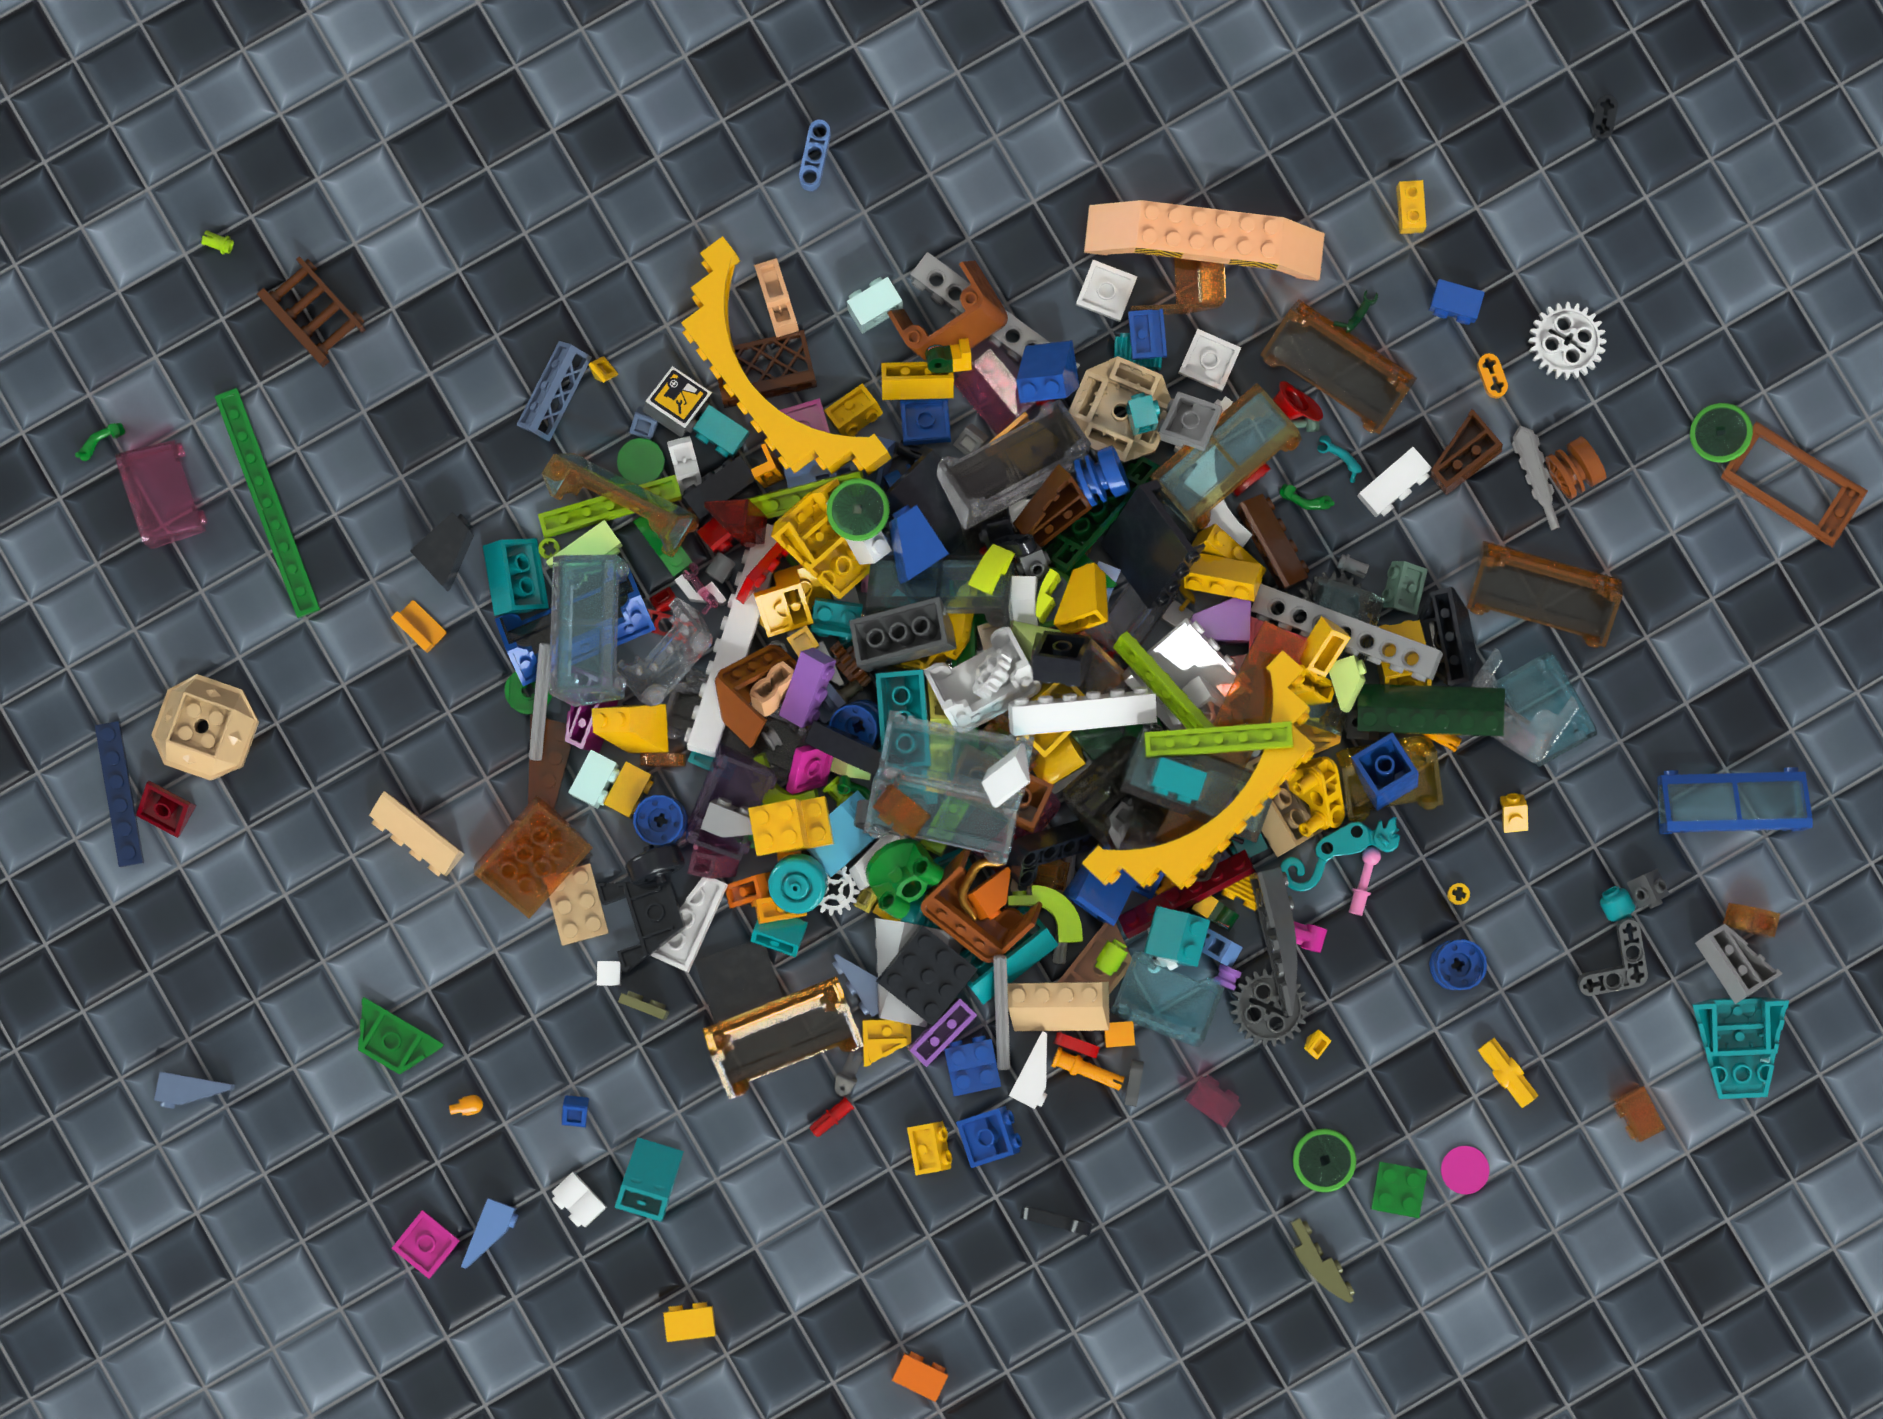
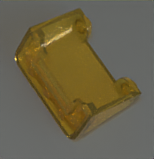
(1427, 794)

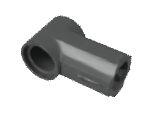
(720, 568)

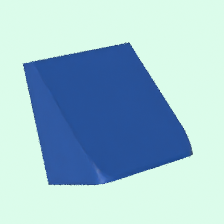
(575, 1111)

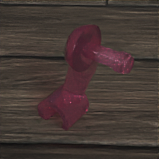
(700, 588)

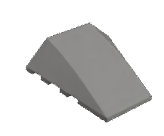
(889, 940)

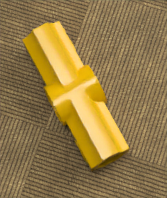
(1507, 1072)

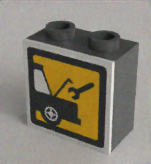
(677, 402)

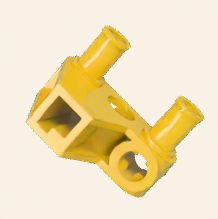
(1320, 788)

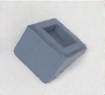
(643, 425)

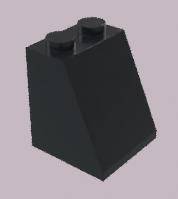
(445, 549)

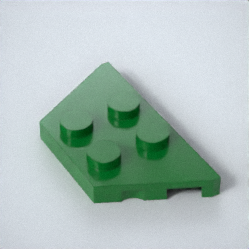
(392, 1039)

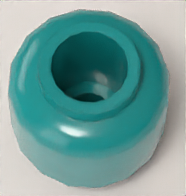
(1617, 904)

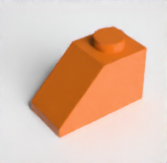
(747, 890)
(990, 895)

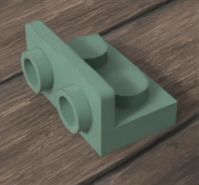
(1404, 587)

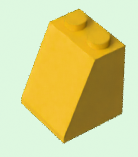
(1410, 630)
(633, 727)

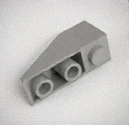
(726, 819)

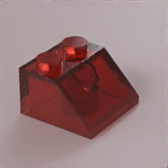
(740, 519)

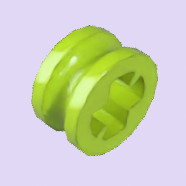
(542, 551)

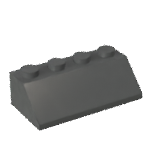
(902, 634)

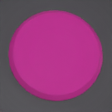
(1465, 1170)

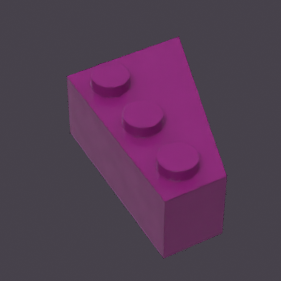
(580, 727)

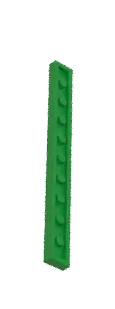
(267, 503)

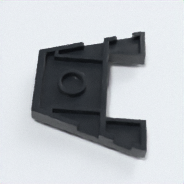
(654, 916)

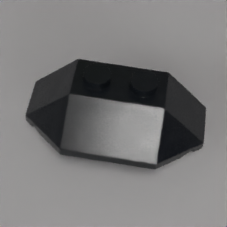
(1449, 629)

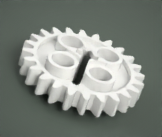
(1556, 359)

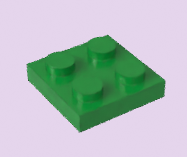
(1399, 1189)

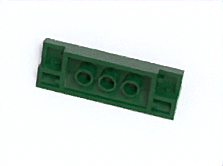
(1077, 538)
(1431, 710)

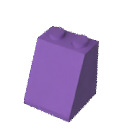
(1226, 622)

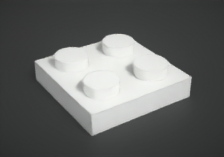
(1106, 290)
(1209, 360)

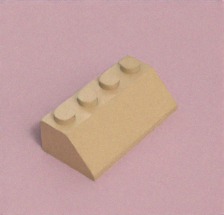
(1284, 818)
(416, 834)
(1059, 1006)

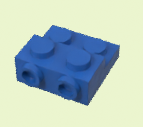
(972, 1066)
(989, 1136)

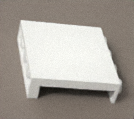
(1184, 656)

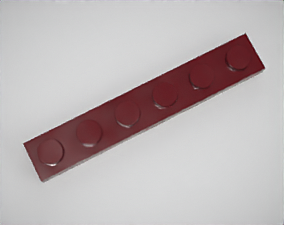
(1225, 874)

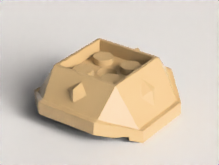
(1112, 386)
(229, 733)

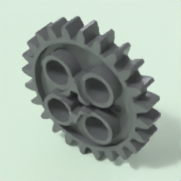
(1261, 1029)

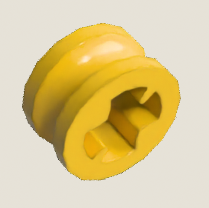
(1452, 898)

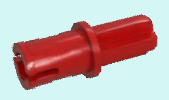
(831, 1117)

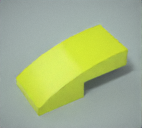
(992, 565)
(1045, 602)

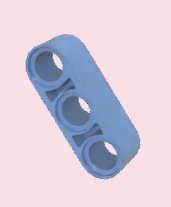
(814, 144)

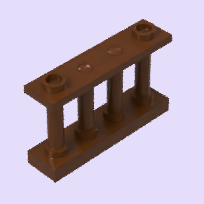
(304, 333)

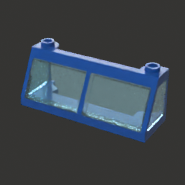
(1733, 802)

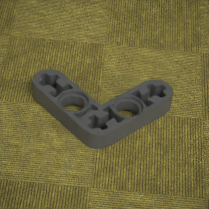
(1623, 971)

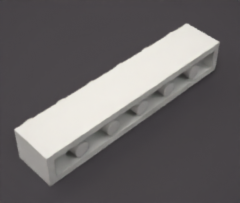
(1082, 712)

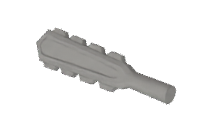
(1531, 460)

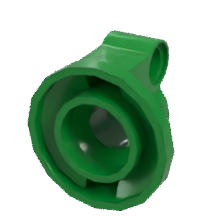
(901, 875)

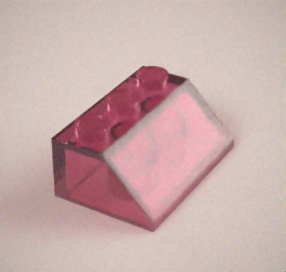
(992, 392)

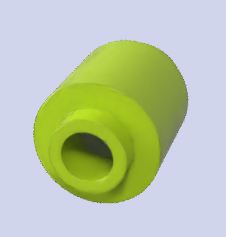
(1111, 957)

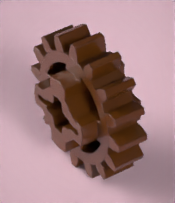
(847, 664)

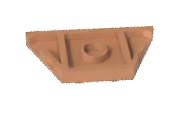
(1084, 968)

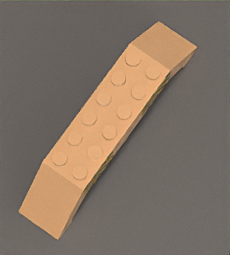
(1205, 236)

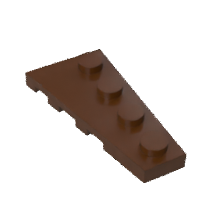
(548, 773)

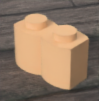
(770, 691)

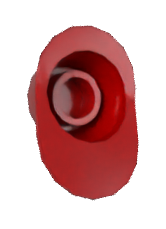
(1296, 403)

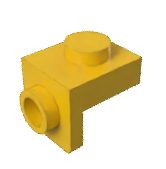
(1514, 813)

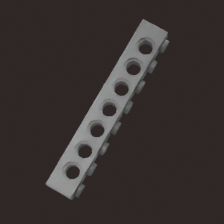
(931, 266)
(1428, 660)

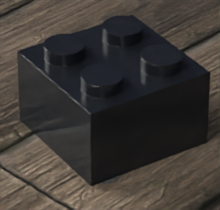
(1062, 658)

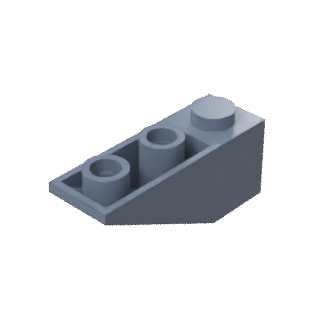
(861, 983)

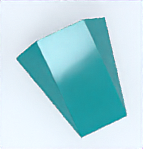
(1741, 1043)

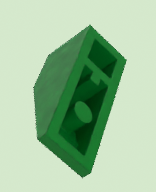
(674, 565)

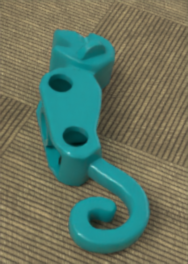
(1344, 844)

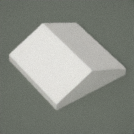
(1007, 776)

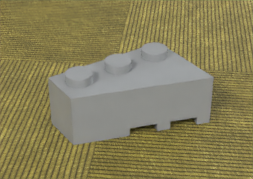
(1735, 963)

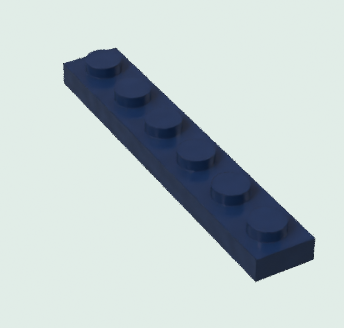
(119, 794)

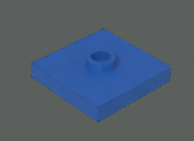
(925, 421)

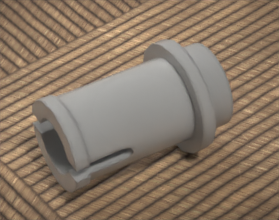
(1352, 566)

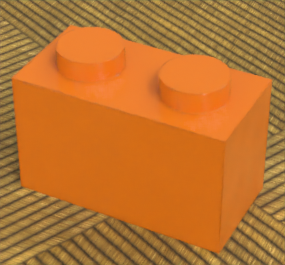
(920, 1376)

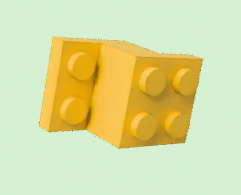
(790, 601)
(791, 826)

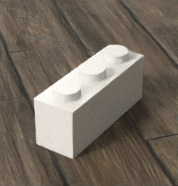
(1395, 483)

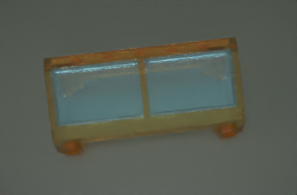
(1240, 444)
(571, 472)

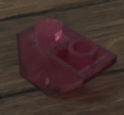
(711, 864)

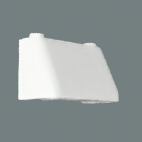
(955, 685)

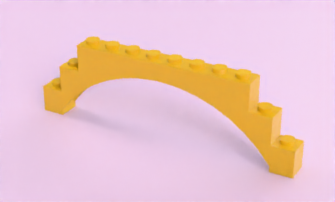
(792, 439)
(1188, 855)

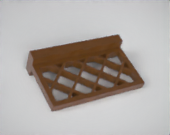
(774, 385)

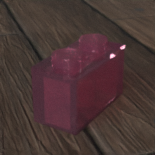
(1212, 1101)

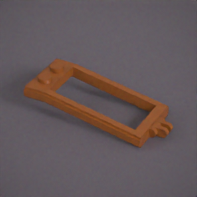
(1837, 514)

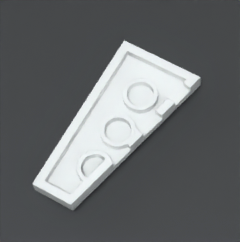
(697, 915)

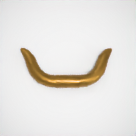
(967, 882)

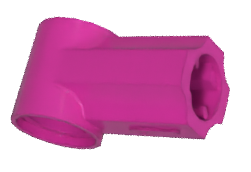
(1310, 936)

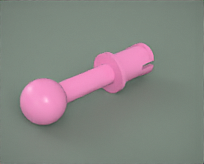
(1370, 857)

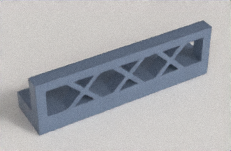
(550, 387)

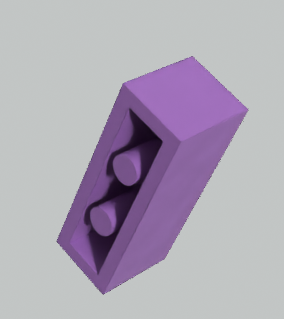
(807, 687)
(945, 1030)

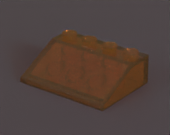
(532, 857)

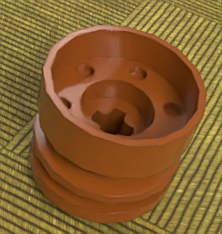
(1571, 470)

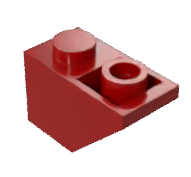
(716, 537)

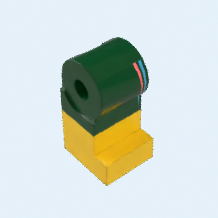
(949, 358)
(1216, 912)

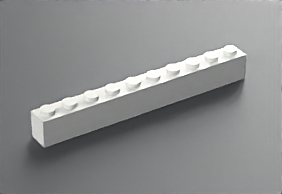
(734, 645)

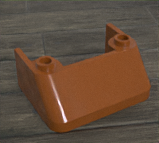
(981, 318)
(734, 688)
(981, 937)

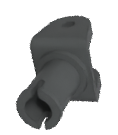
(847, 1076)

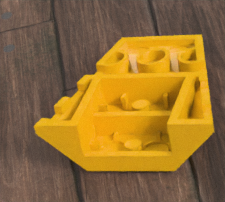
(816, 546)

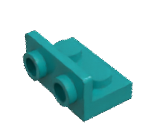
(833, 617)

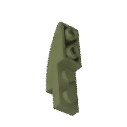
(1324, 1271)

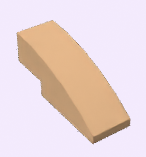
(776, 297)

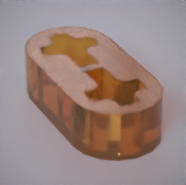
(662, 760)

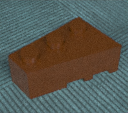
(1466, 454)
(1052, 508)

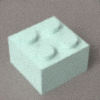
(872, 304)
(594, 779)

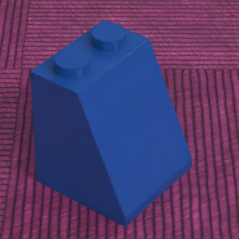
(1047, 372)
(913, 543)
(1385, 771)
(1097, 899)

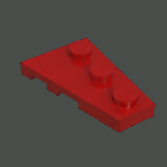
(760, 571)

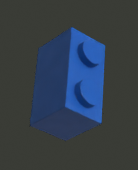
(1456, 302)

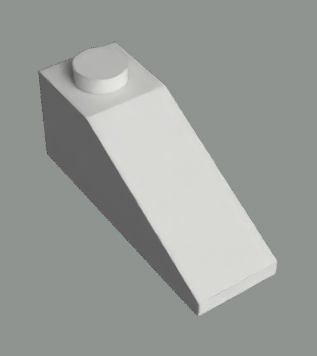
(869, 550)
(1032, 1080)

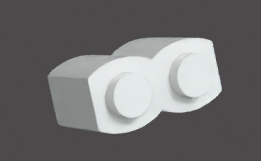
(578, 1199)

